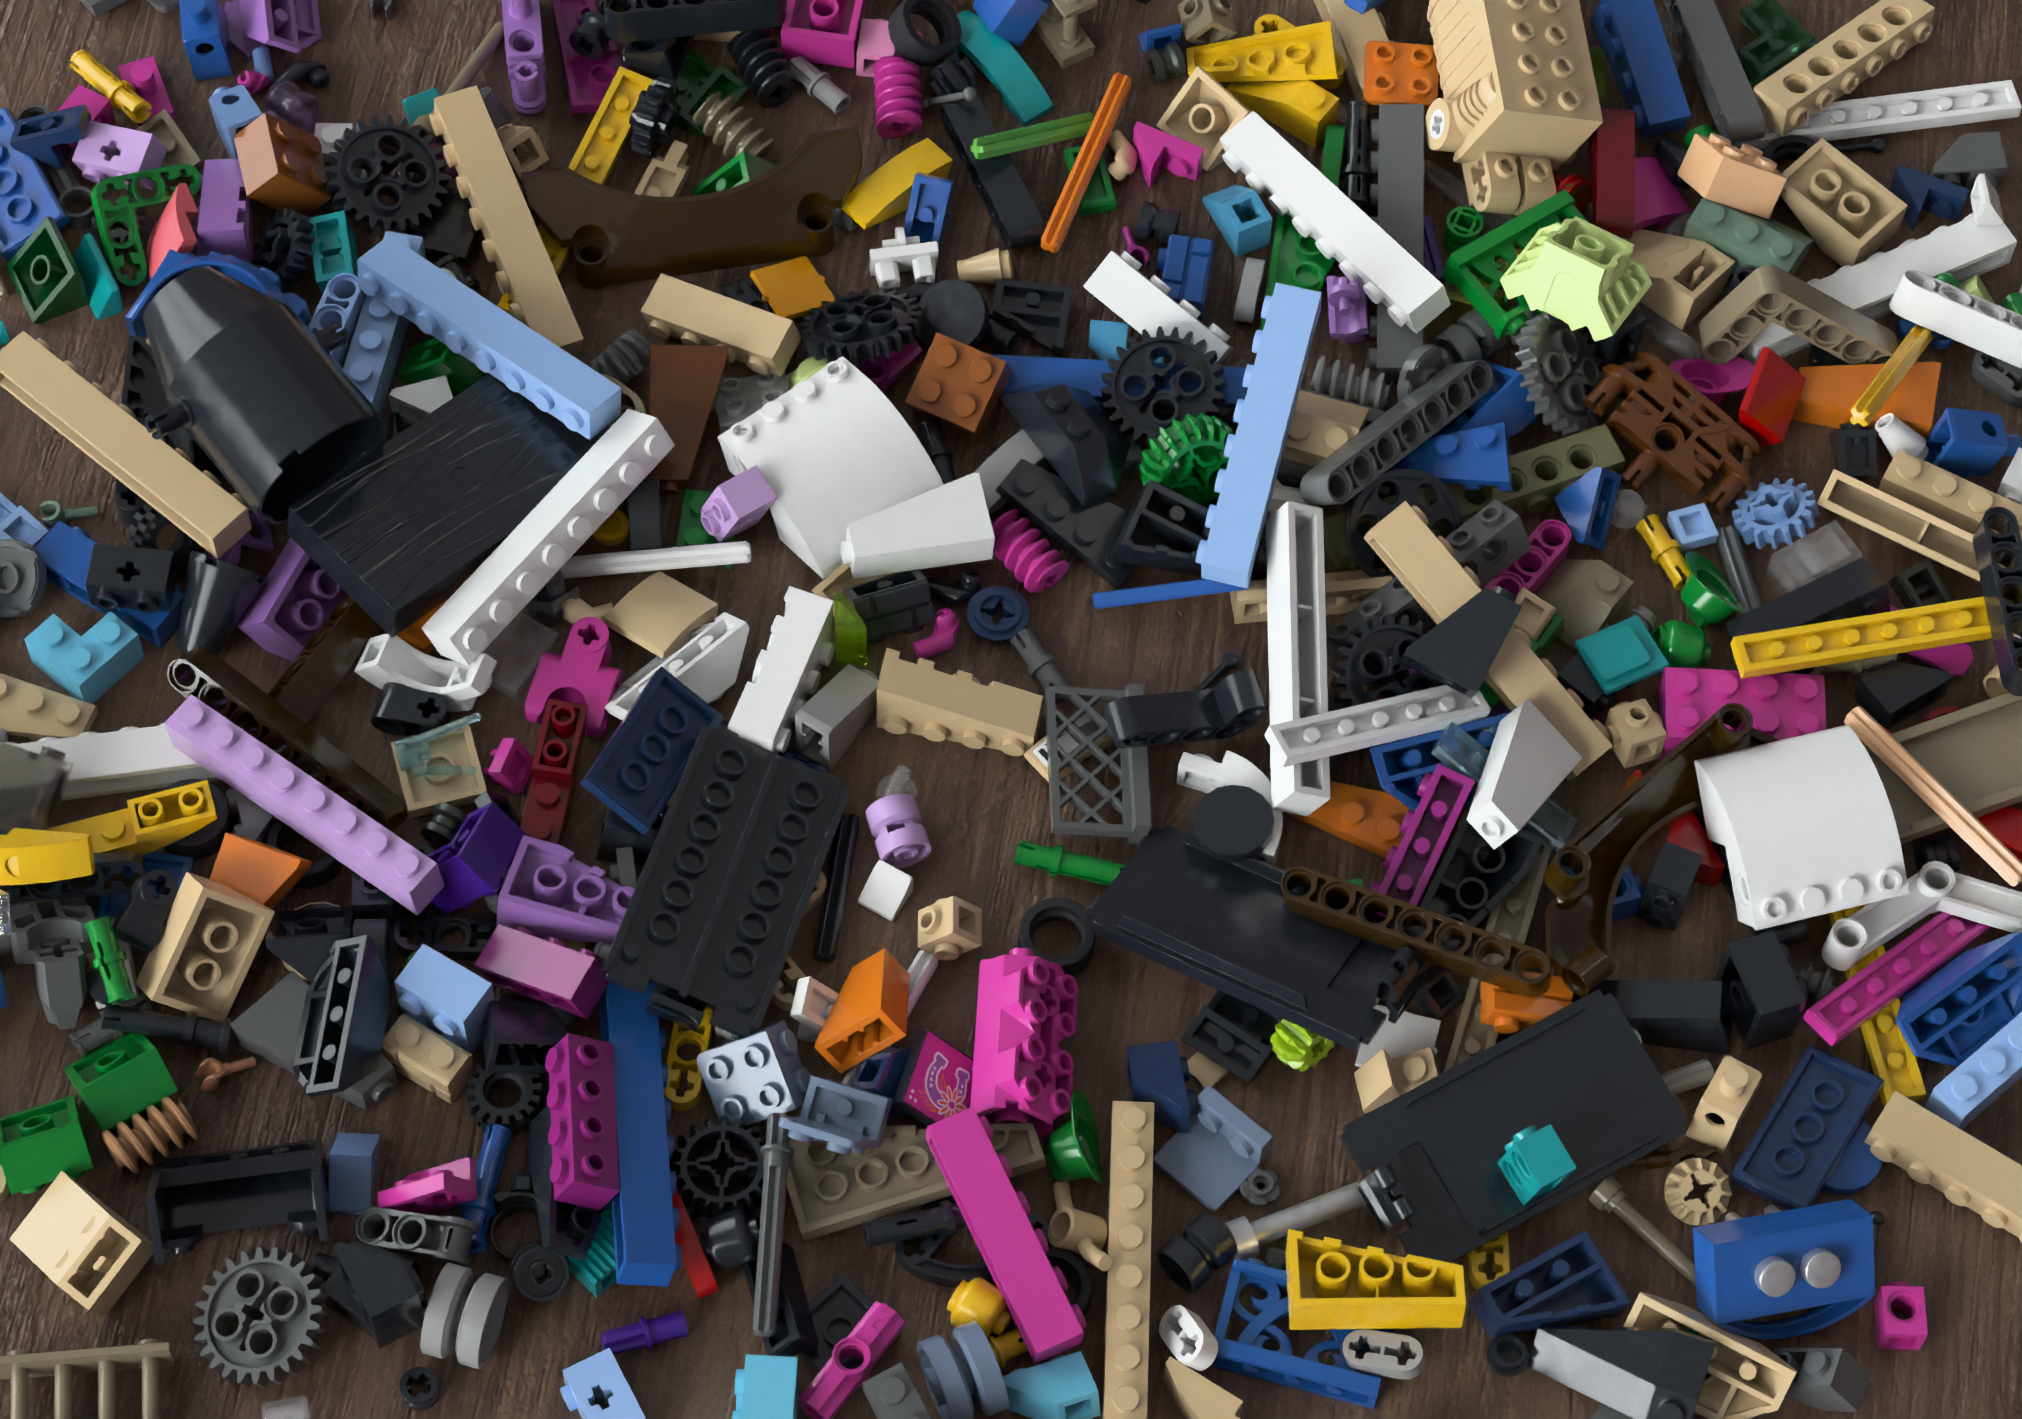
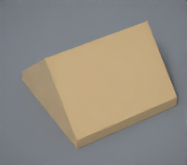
(1203, 115)

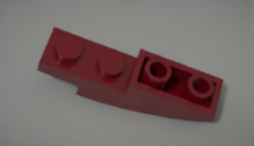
(555, 771)

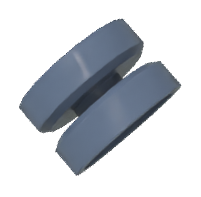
(963, 1373)

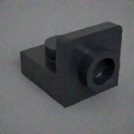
(1855, 450)

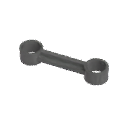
(64, 180)

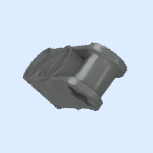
(442, 1238)

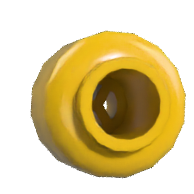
(979, 1302)

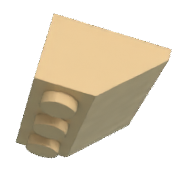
(1321, 427)
(204, 948)

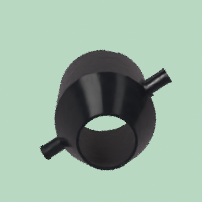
(256, 390)

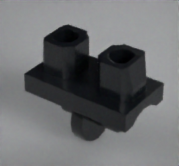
(547, 602)

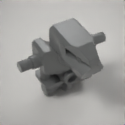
(54, 940)

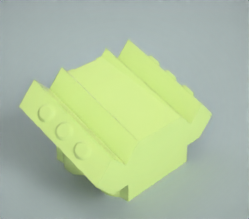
(1579, 276)

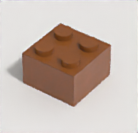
(282, 165)
(959, 386)

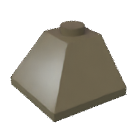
(1586, 597)

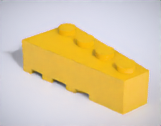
(1369, 1289)

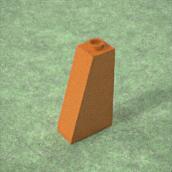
(1835, 389)

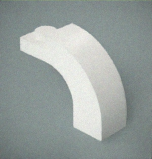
(398, 662)
(1205, 775)

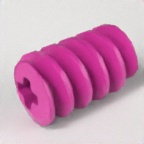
(897, 97)
(1025, 555)

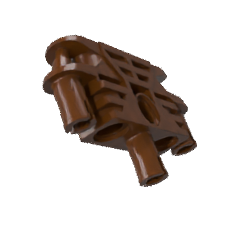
(1687, 416)

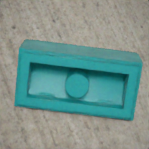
(98, 280)

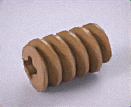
(149, 1135)

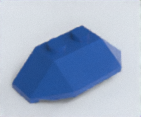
(1405, 762)
(1964, 1002)

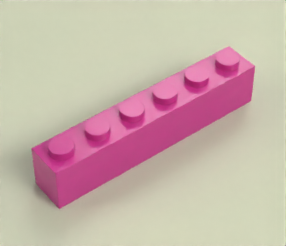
(1005, 1235)

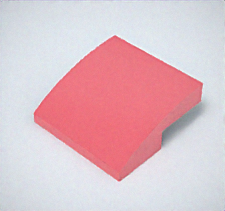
(172, 229)

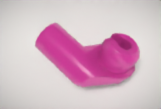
(942, 637)

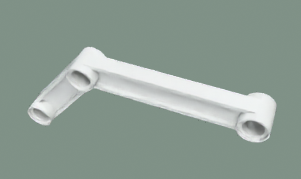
(1951, 894)

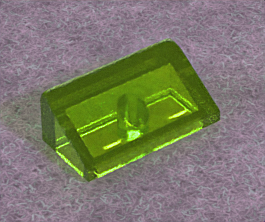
(849, 634)

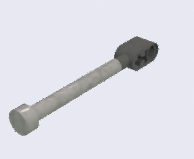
(1298, 1217)

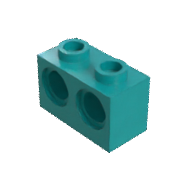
(333, 247)
(1535, 1163)

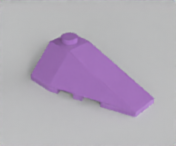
(560, 895)

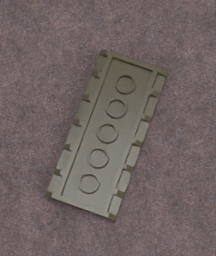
(1970, 753)

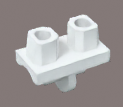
(903, 255)

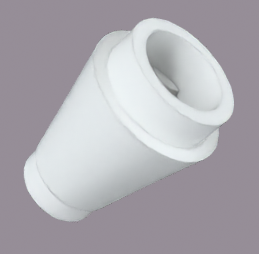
(1900, 436)

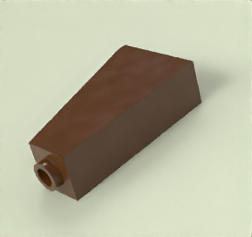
(683, 398)

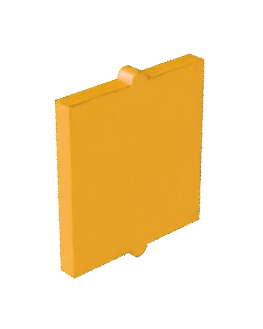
(792, 287)

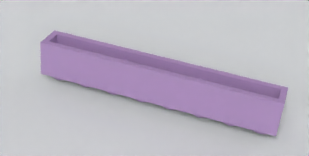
(305, 804)

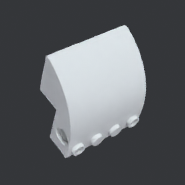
(831, 457)
(1802, 827)

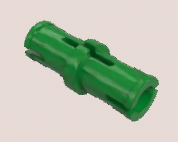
(109, 960)

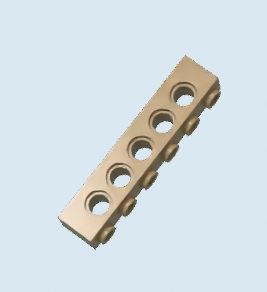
(1842, 62)

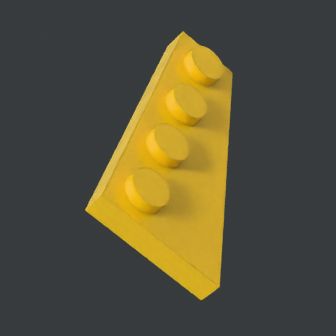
(1273, 56)

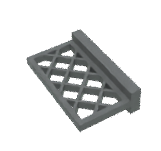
(1131, 768)

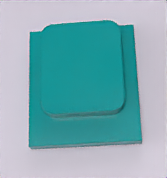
(1621, 654)

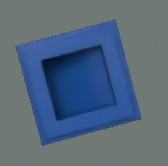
(1159, 37)

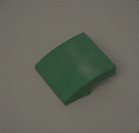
(697, 83)

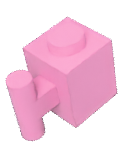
(873, 45)

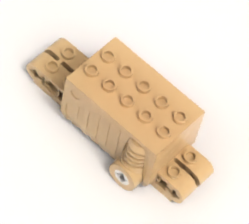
(1513, 96)

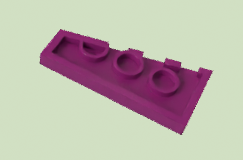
(584, 77)

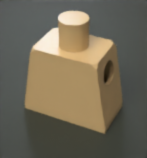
(1727, 1096)

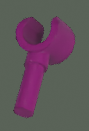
(1132, 248)

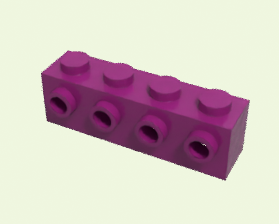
(1426, 836)
(583, 1121)

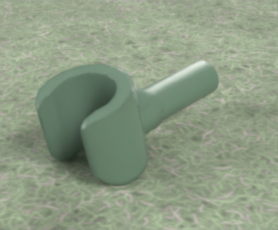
(53, 508)

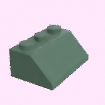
(1748, 237)

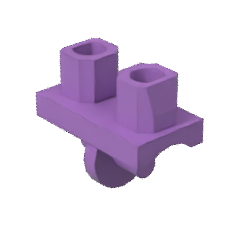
(1347, 309)

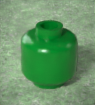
(1682, 644)

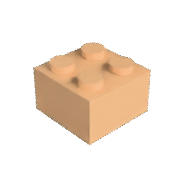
(1732, 174)

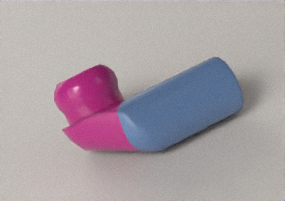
(261, 75)

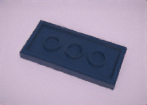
(650, 750)
(1807, 1130)

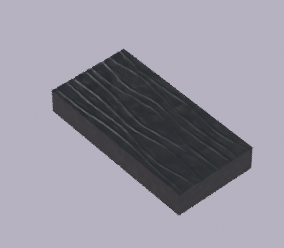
(434, 501)

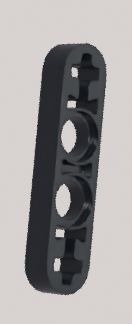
(73, 888)

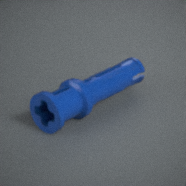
(488, 1174)

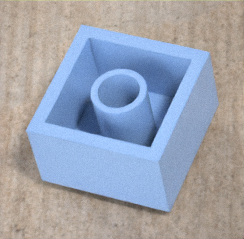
(445, 997)

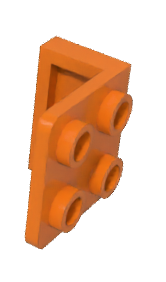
(1400, 74)

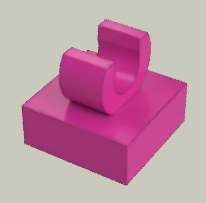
(510, 766)

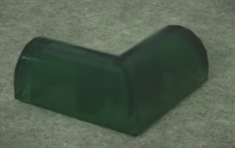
(1778, 40)

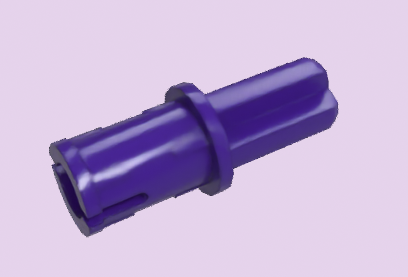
(645, 1333)

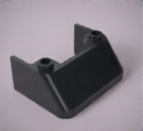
(238, 1192)

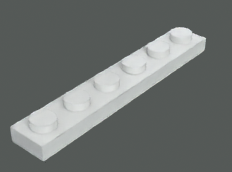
(1373, 724)

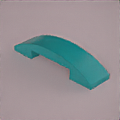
(1004, 68)

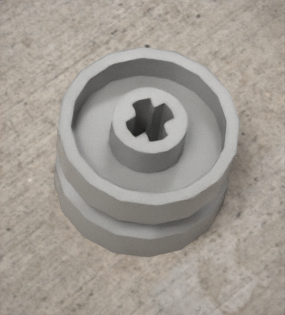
(464, 1315)

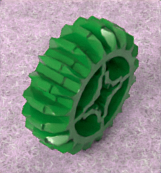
(1188, 457)

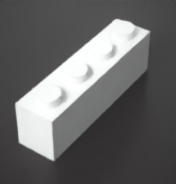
(1147, 303)

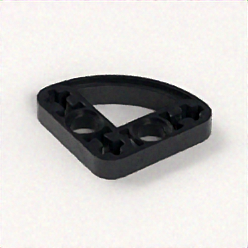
(945, 1273)

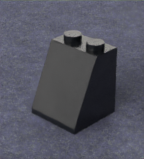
(1466, 642)

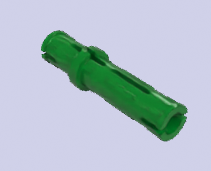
(1066, 863)

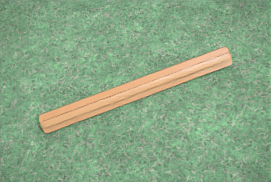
(1935, 795)

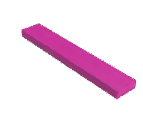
(1892, 975)

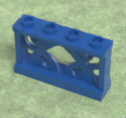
(1279, 1367)

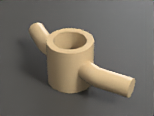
(1078, 1230)

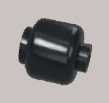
(731, 1239)

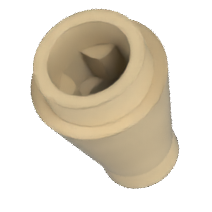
(986, 267)

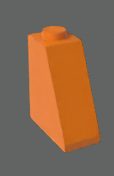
(257, 869)
(866, 1013)

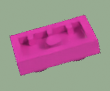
(433, 1188)

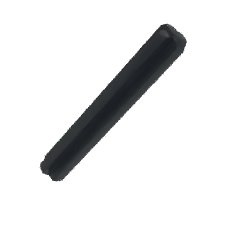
(836, 888)

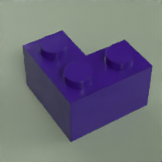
(476, 858)

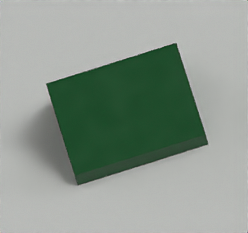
(47, 275)

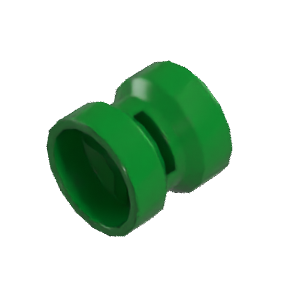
(1462, 227)

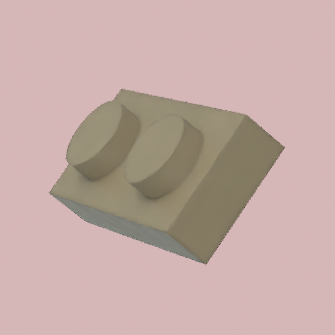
(177, 145)

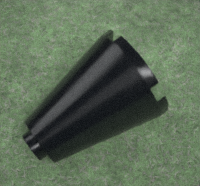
(214, 602)

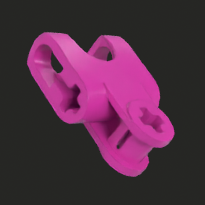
(578, 676)

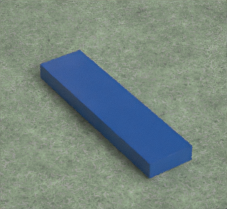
(1161, 592)

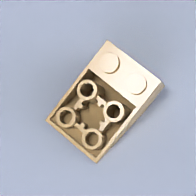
(1683, 274)
(82, 1244)

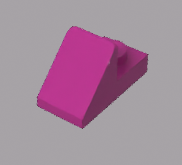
(1163, 150)

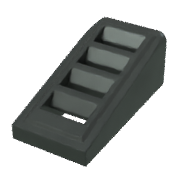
(1931, 582)

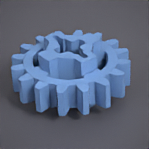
(1775, 513)

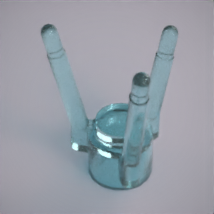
(415, 750)

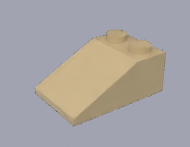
(1841, 204)

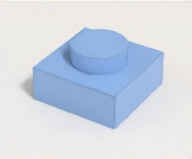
(1692, 526)

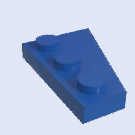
(1465, 457)

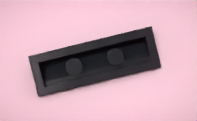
(794, 1320)

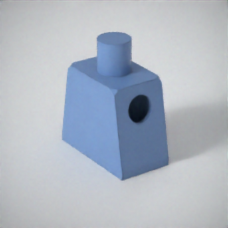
(232, 112)

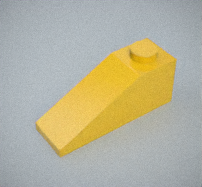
(1292, 105)

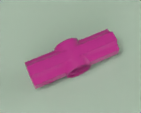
(866, 1342)

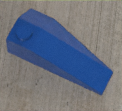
(1503, 403)

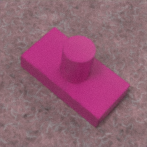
(148, 85)

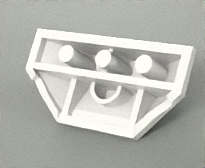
(704, 664)

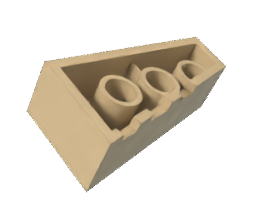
(955, 707)

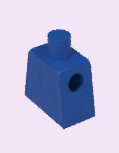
(206, 23)
(1969, 442)

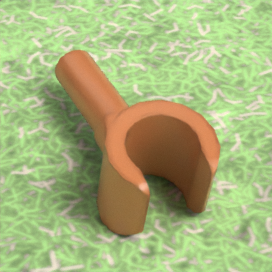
(216, 1070)

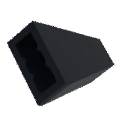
(1675, 1012)

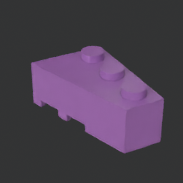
(224, 212)

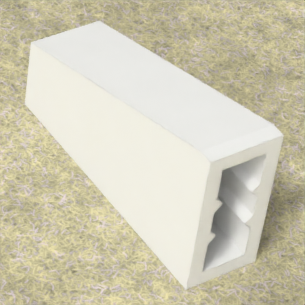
(923, 532)
(1519, 774)

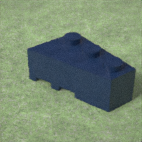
(1554, 1289)

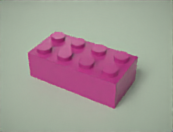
(823, 30)
(1779, 702)

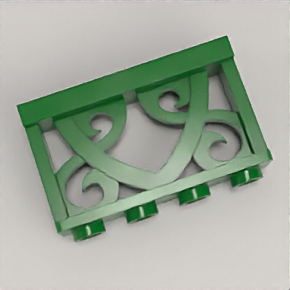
(1480, 259)

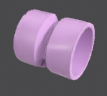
(898, 830)

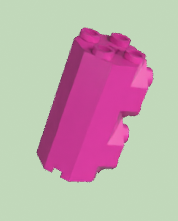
(1020, 1020)

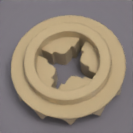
(1680, 1184)

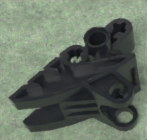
(145, 396)

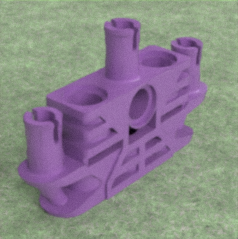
(525, 54)

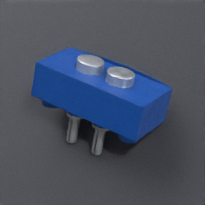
(1784, 1266)

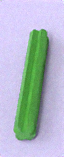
(1032, 136)

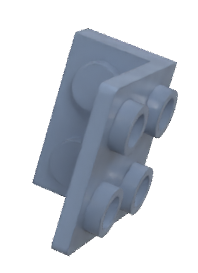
(1215, 1152)

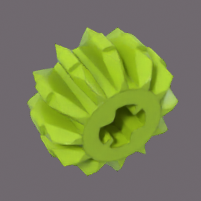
(1299, 1046)

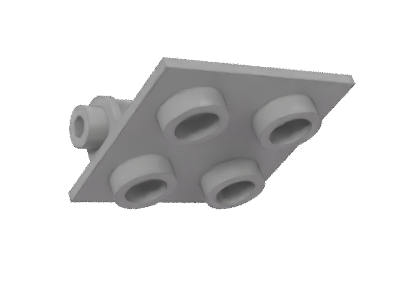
(747, 395)

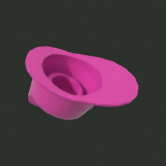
(1715, 379)

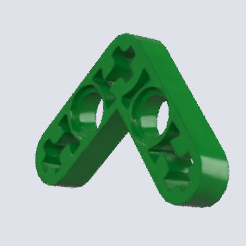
(123, 213)

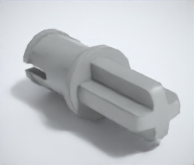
(820, 85)

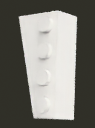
(785, 671)

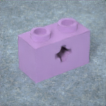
(116, 152)
(737, 504)

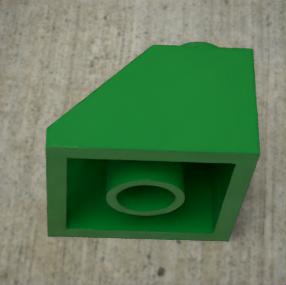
(121, 1080)
(42, 1144)

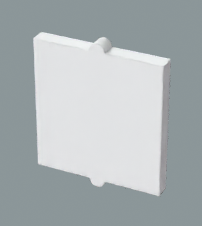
(1408, 1035)

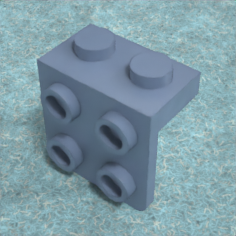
(755, 1075)
(840, 1115)

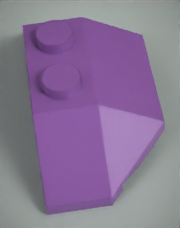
(282, 23)

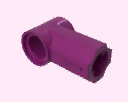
(888, 370)

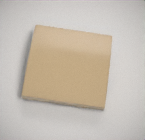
(660, 614)

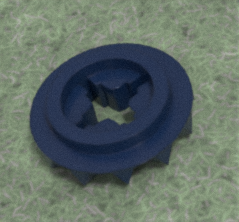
(986, 603)

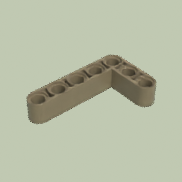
(1787, 301)

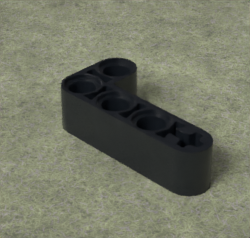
(1187, 714)

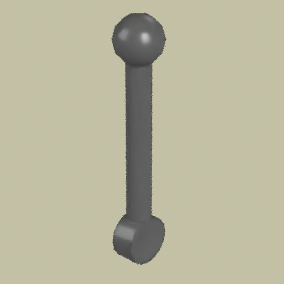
(968, 94)

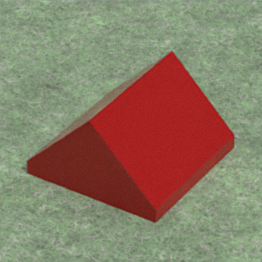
(1770, 399)

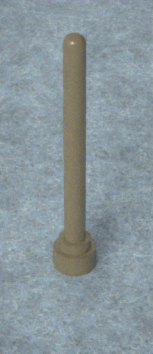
(466, 75)
(1612, 1199)

